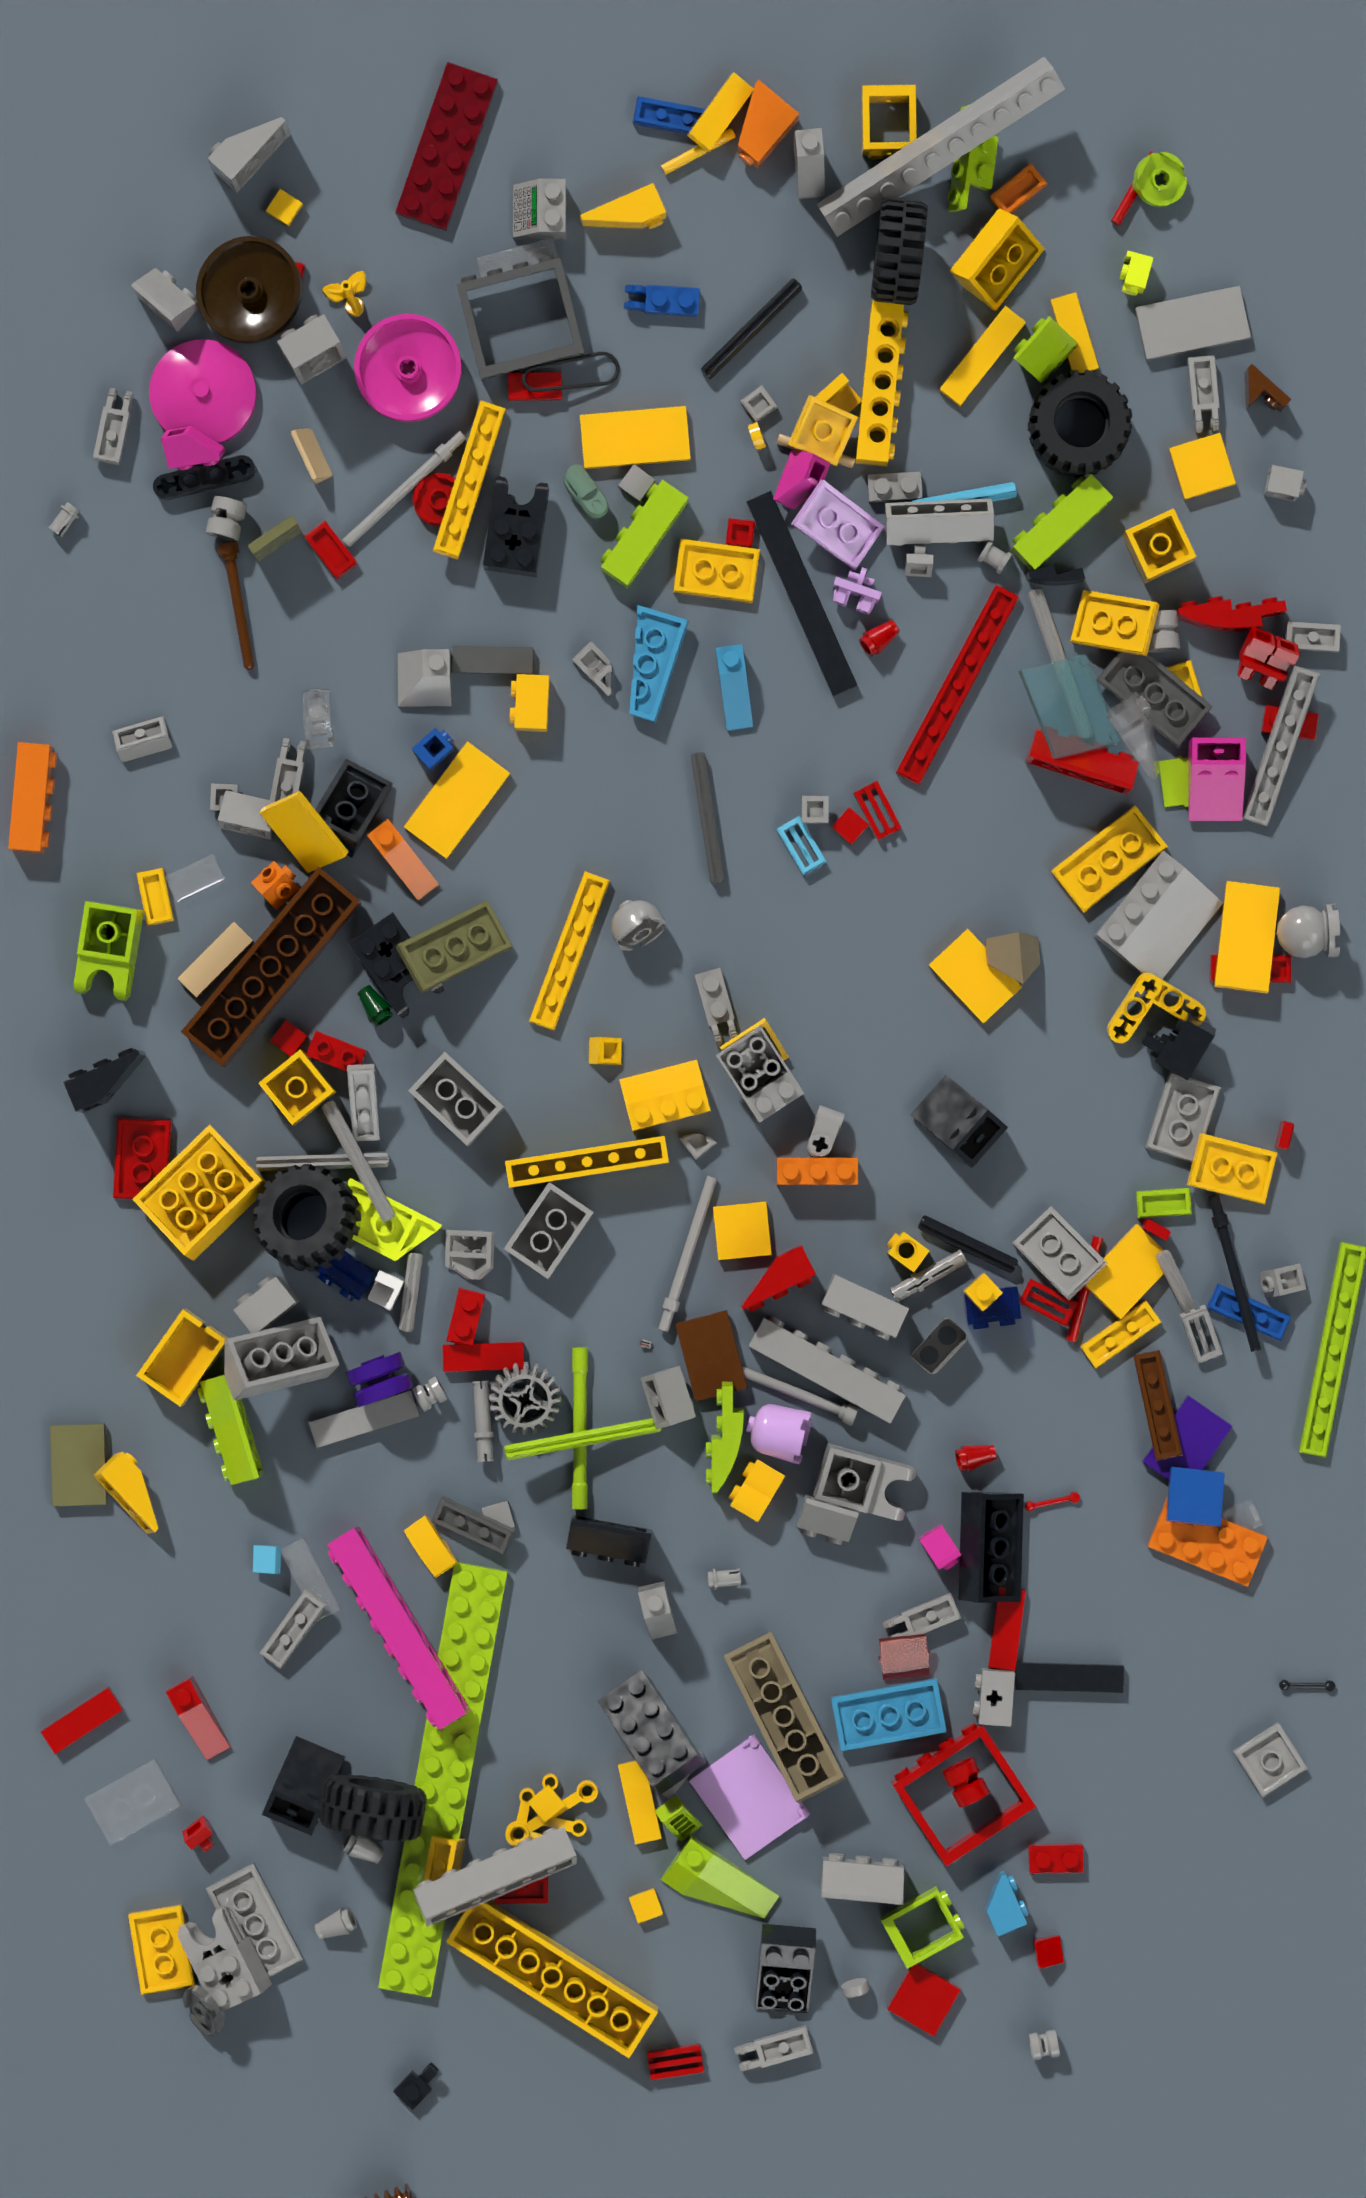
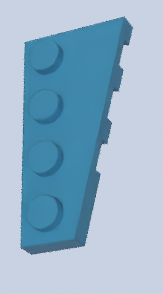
(655, 656)

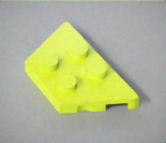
(394, 1236)

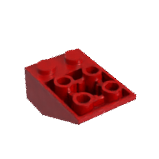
(784, 1272)

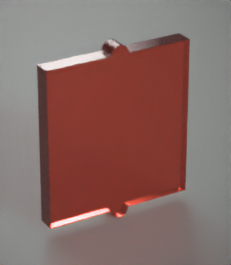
(904, 1656)

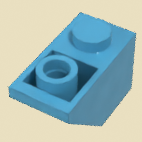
(1002, 1906)

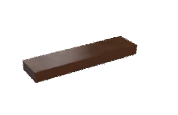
(1157, 1405)

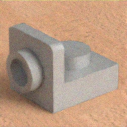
(1282, 1281)

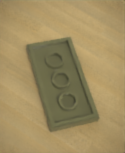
(454, 946)

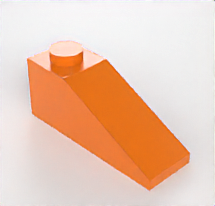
(403, 859)

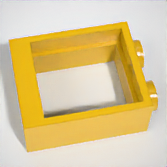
(886, 94)

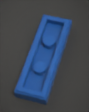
(666, 115)
(1266, 1319)

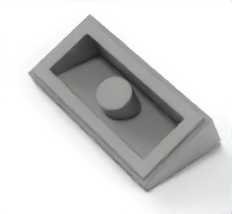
(142, 739)

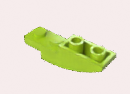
(724, 1447)

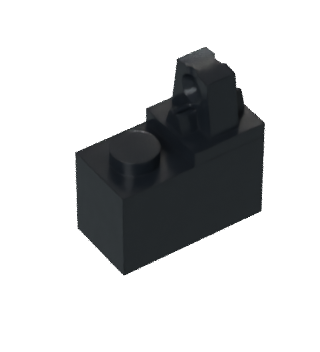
(1184, 1049)

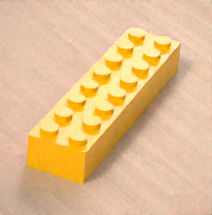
(553, 1975)

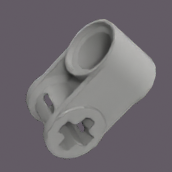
(825, 1127)

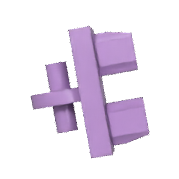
(867, 596)

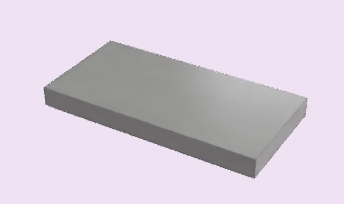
(1192, 323)
(258, 1917)

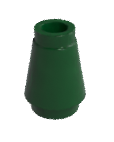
(375, 1006)

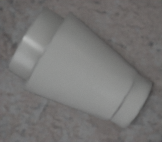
(362, 1848)
(337, 1924)

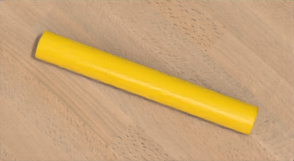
(694, 153)

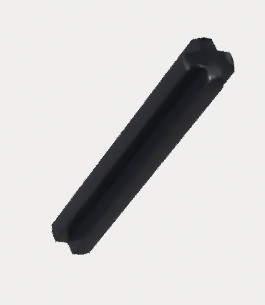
(967, 1244)

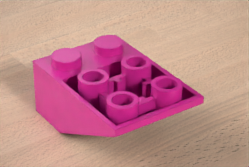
(1216, 779)

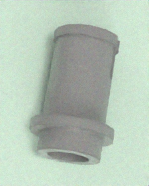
(64, 519)
(723, 1578)

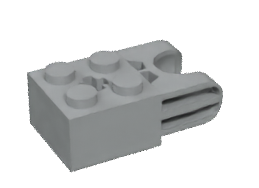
(869, 1481)
(225, 1964)

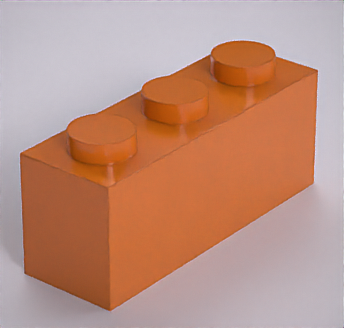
(816, 1171)

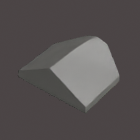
(470, 1252)

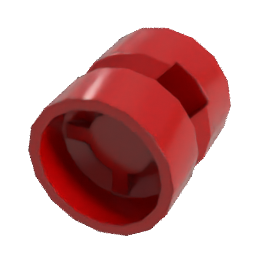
(966, 1783)

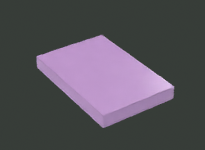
(837, 525)

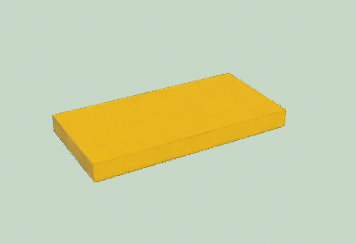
(635, 437)
(457, 800)
(1109, 859)
(1247, 937)

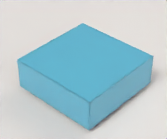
(267, 1559)

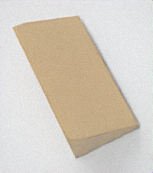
(311, 454)

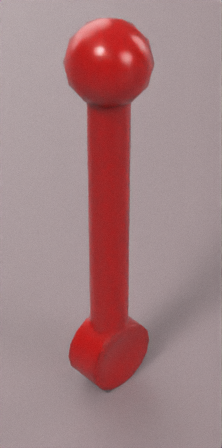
(1073, 1497)

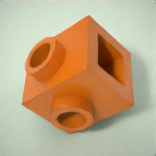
(276, 884)

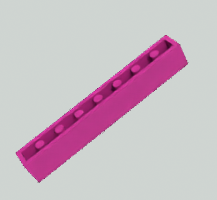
(398, 1628)

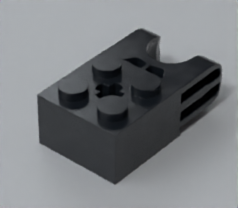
(517, 523)
(388, 972)

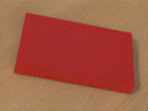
(140, 1154)

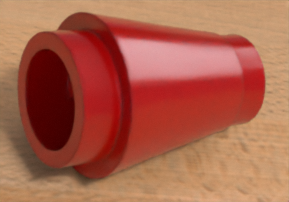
(878, 638)
(974, 1456)

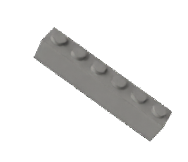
(827, 1370)
(494, 1876)

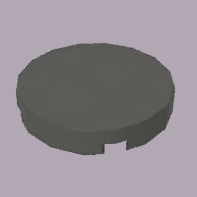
(204, 2009)

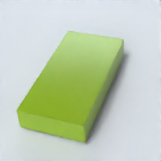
(1163, 1203)

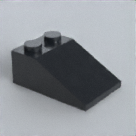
(352, 803)

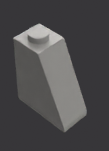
(809, 163)
(657, 1610)

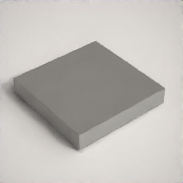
(1270, 1759)

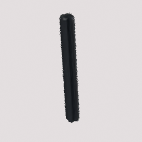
(751, 328)

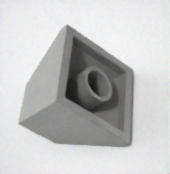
(425, 678)

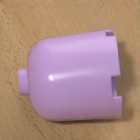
(780, 1431)

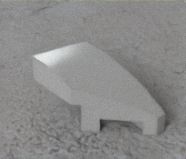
(595, 666)

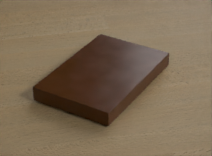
(710, 1354)

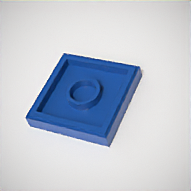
(1195, 1496)

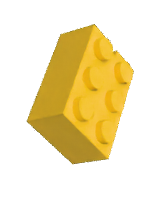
(182, 1357)

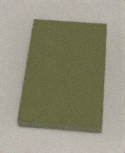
(75, 1457)

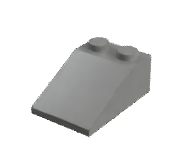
(244, 153)

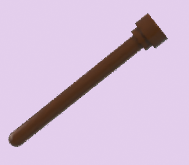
(228, 553)

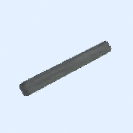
(707, 818)

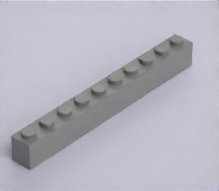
(941, 146)

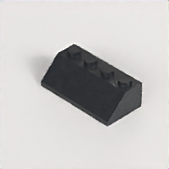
(990, 1546)

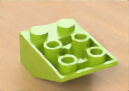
(1045, 349)

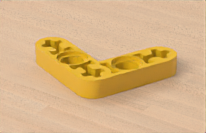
(1154, 996)

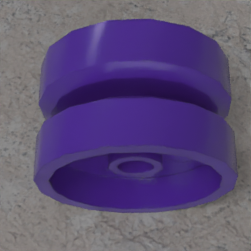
(379, 1379)

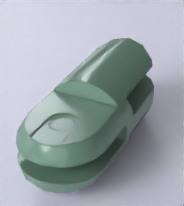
(585, 492)

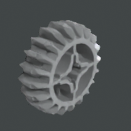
(536, 1402)

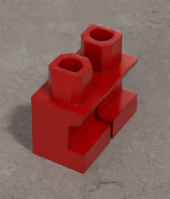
(1266, 656)

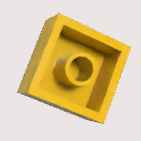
(1159, 546)
(297, 1087)

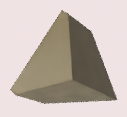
(1013, 955)

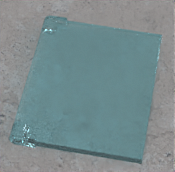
(1069, 706)

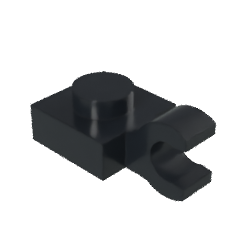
(415, 2087)

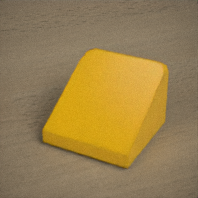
(605, 1050)

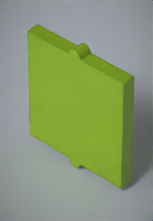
(1174, 781)

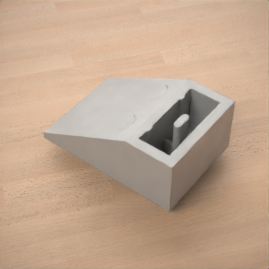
(759, 1074)

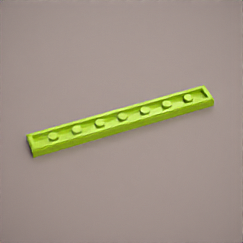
(1332, 1349)

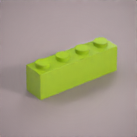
(1062, 523)
(644, 534)

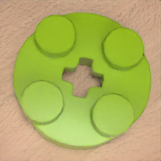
(1145, 183)

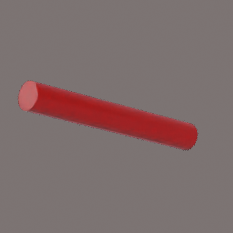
(1125, 205)

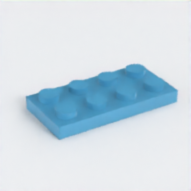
(888, 1714)

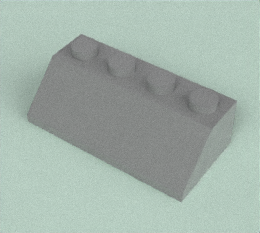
(278, 1358)

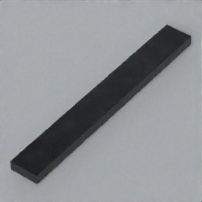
(801, 593)

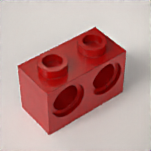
(335, 1052)

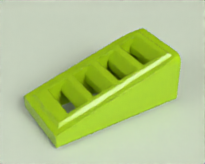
(678, 1818)

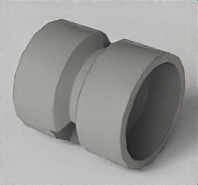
(226, 518)
(1164, 637)

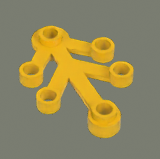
(536, 1822)

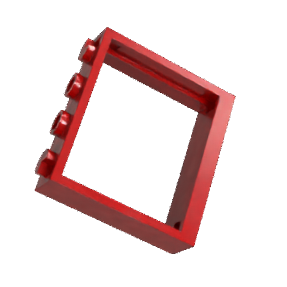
(986, 1830)

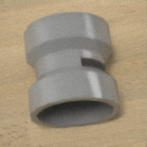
(436, 1392)
(1050, 2045)

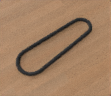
(566, 361)

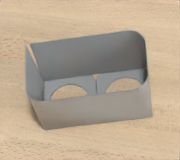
(941, 1348)

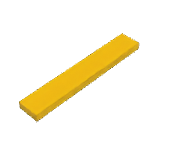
(469, 480)
(569, 951)

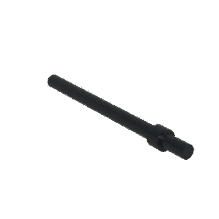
(1220, 1222)

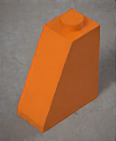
(765, 125)

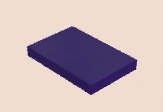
(1199, 1437)

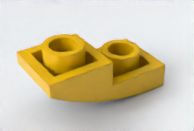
(430, 1546)

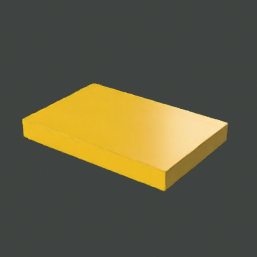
(716, 571)
(1114, 623)
(303, 832)
(966, 973)
(1232, 1168)
(1128, 1272)
(158, 1951)

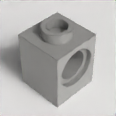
(1284, 483)

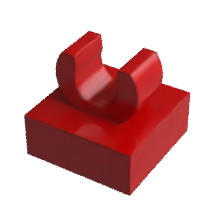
(199, 1834)

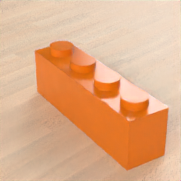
(31, 798)

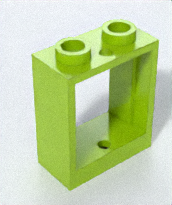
(900, 1944)

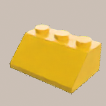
(997, 259)
(664, 1095)

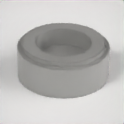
(855, 1988)

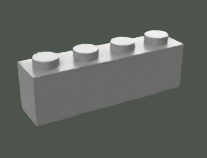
(939, 522)

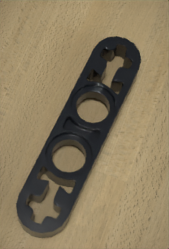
(205, 482)

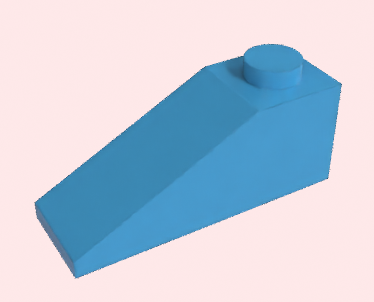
(734, 687)

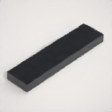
(1069, 1677)

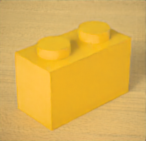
(530, 703)

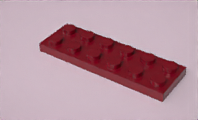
(446, 146)

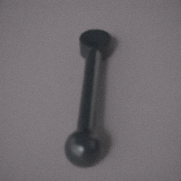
(1328, 1685)

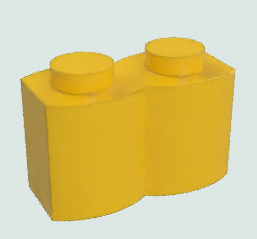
(756, 1489)

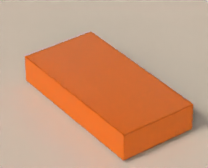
(1018, 189)

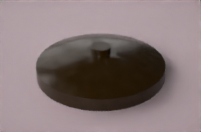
(249, 289)

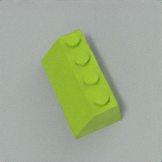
(232, 1431)

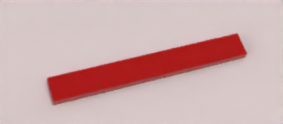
(957, 684)

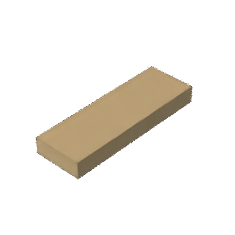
(215, 960)

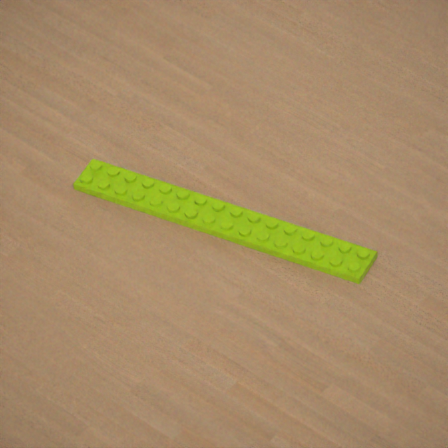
(444, 1771)

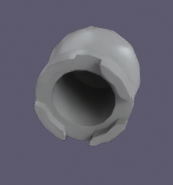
(1308, 931)

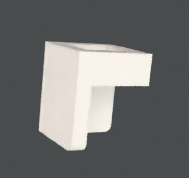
(386, 1290)

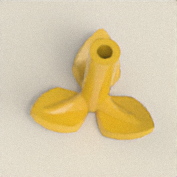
(347, 289)

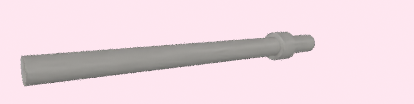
(441, 454)
(671, 1303)

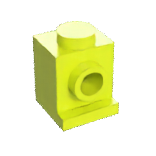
(1135, 273)

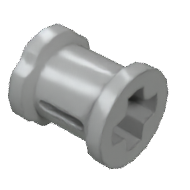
(994, 557)

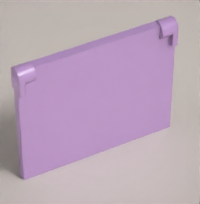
(749, 1797)

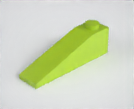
(714, 1879)

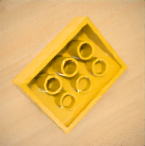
(200, 1193)

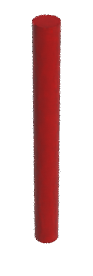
(1082, 1297)

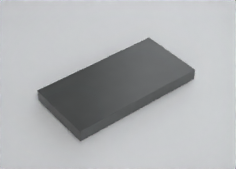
(1173, 704)

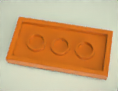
(1223, 1550)

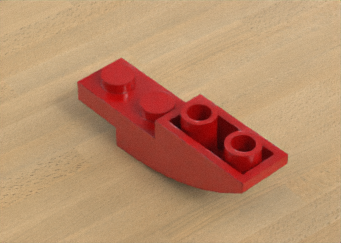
(1219, 615)

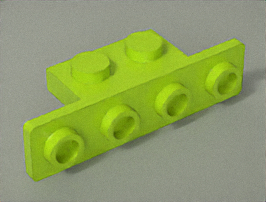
(972, 170)

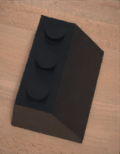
(608, 1540)

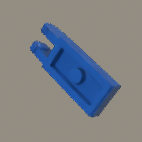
(665, 300)

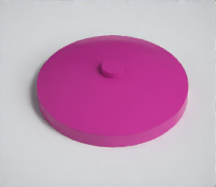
(408, 367)
(203, 388)

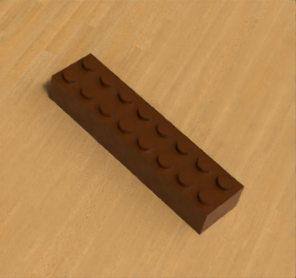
(271, 967)

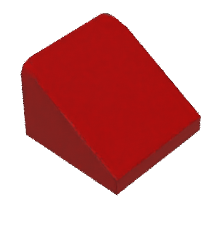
(1048, 1951)

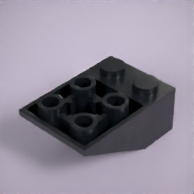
(100, 1084)
(959, 1121)
(300, 1785)
(785, 1968)

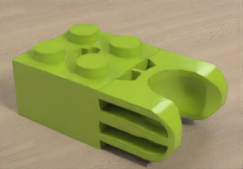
(100, 952)

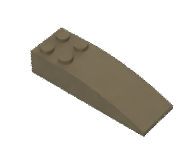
(784, 1717)

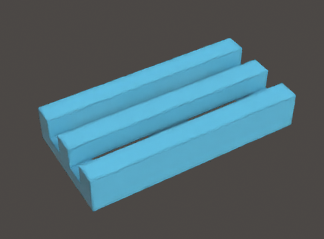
(812, 865)

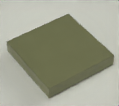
(274, 538)

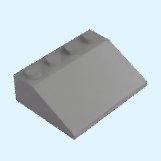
(1159, 917)

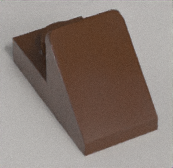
(1258, 384)

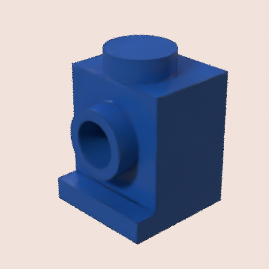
(423, 748)

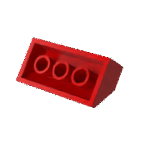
(1094, 766)

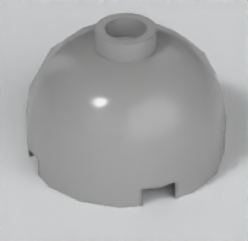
(636, 923)

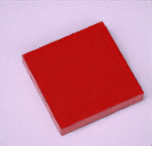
(924, 1999)

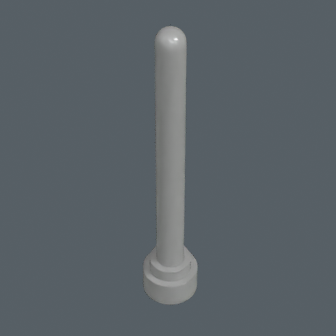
(845, 1412)

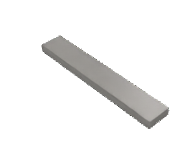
(1280, 745)

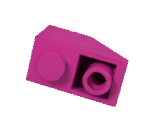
(189, 447)
(800, 478)
(940, 1547)

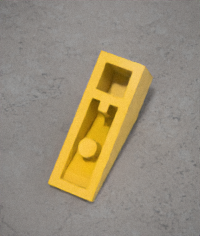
(634, 210)
(126, 1485)

